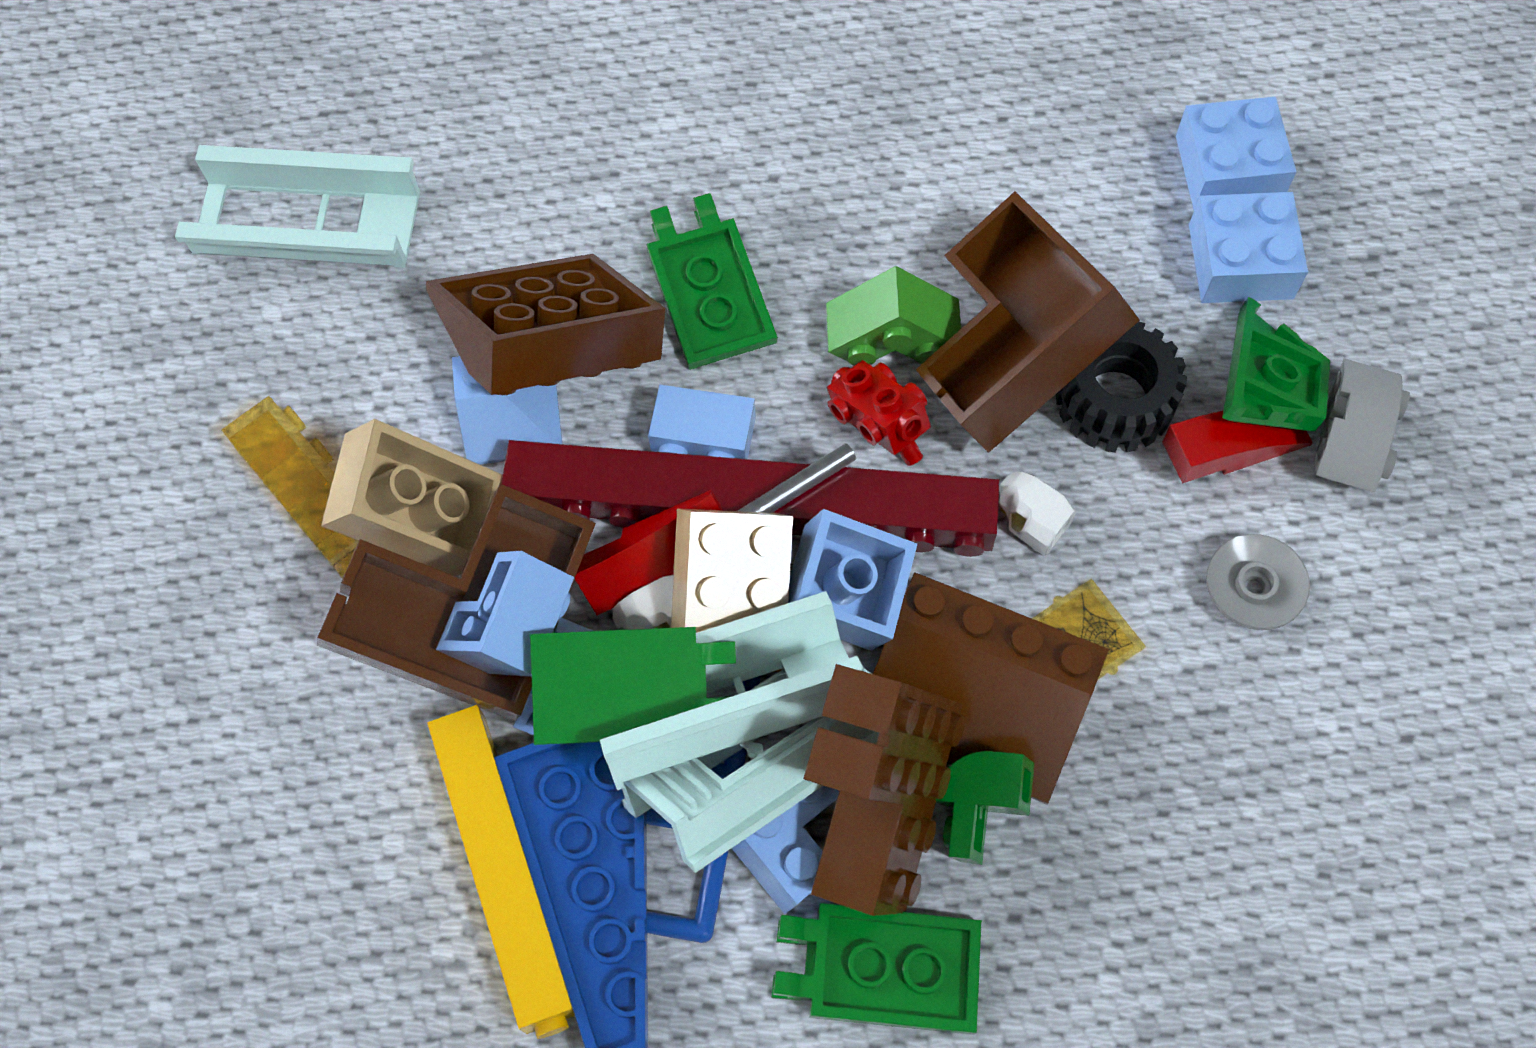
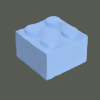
(1235, 148)
(1247, 247)
(859, 570)

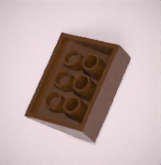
(547, 322)
(1014, 675)

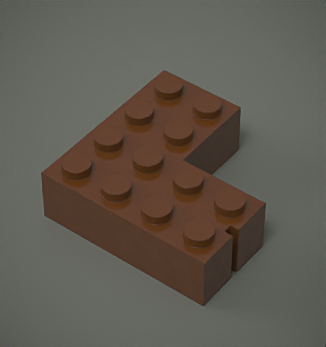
(1040, 326)
(403, 605)
(883, 787)

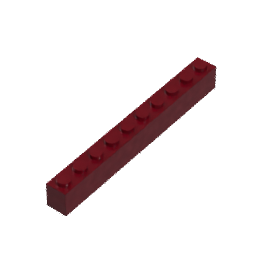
(638, 484)

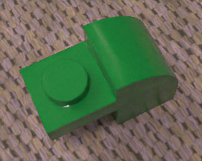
(983, 785)

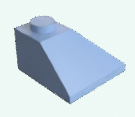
(493, 420)

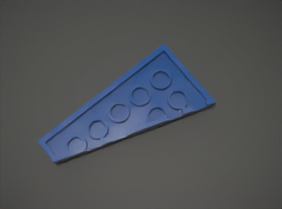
(589, 881)

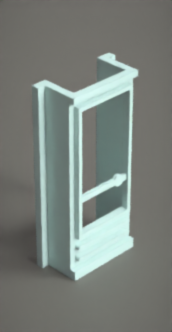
(384, 221)
(793, 637)
(719, 813)

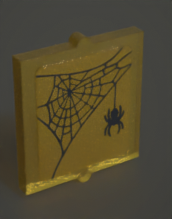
(1094, 618)

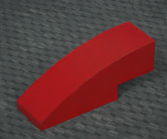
(1215, 445)
(636, 558)

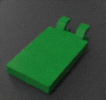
(709, 286)
(617, 680)
(885, 968)

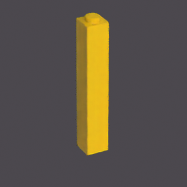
(501, 873)

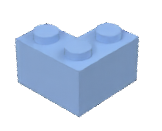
(516, 601)
(784, 853)

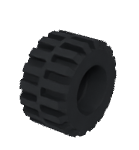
(1119, 419)

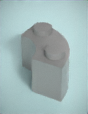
(1361, 426)

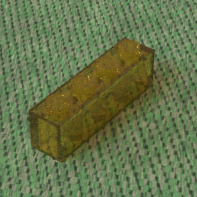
(292, 472)

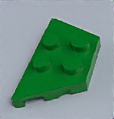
(1275, 376)

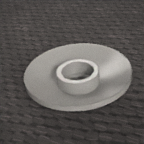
(1269, 563)

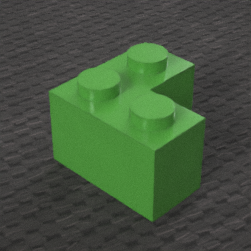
(891, 315)

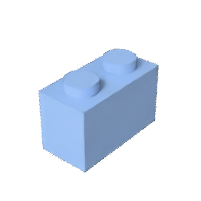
(701, 423)

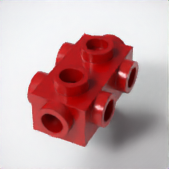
(880, 408)

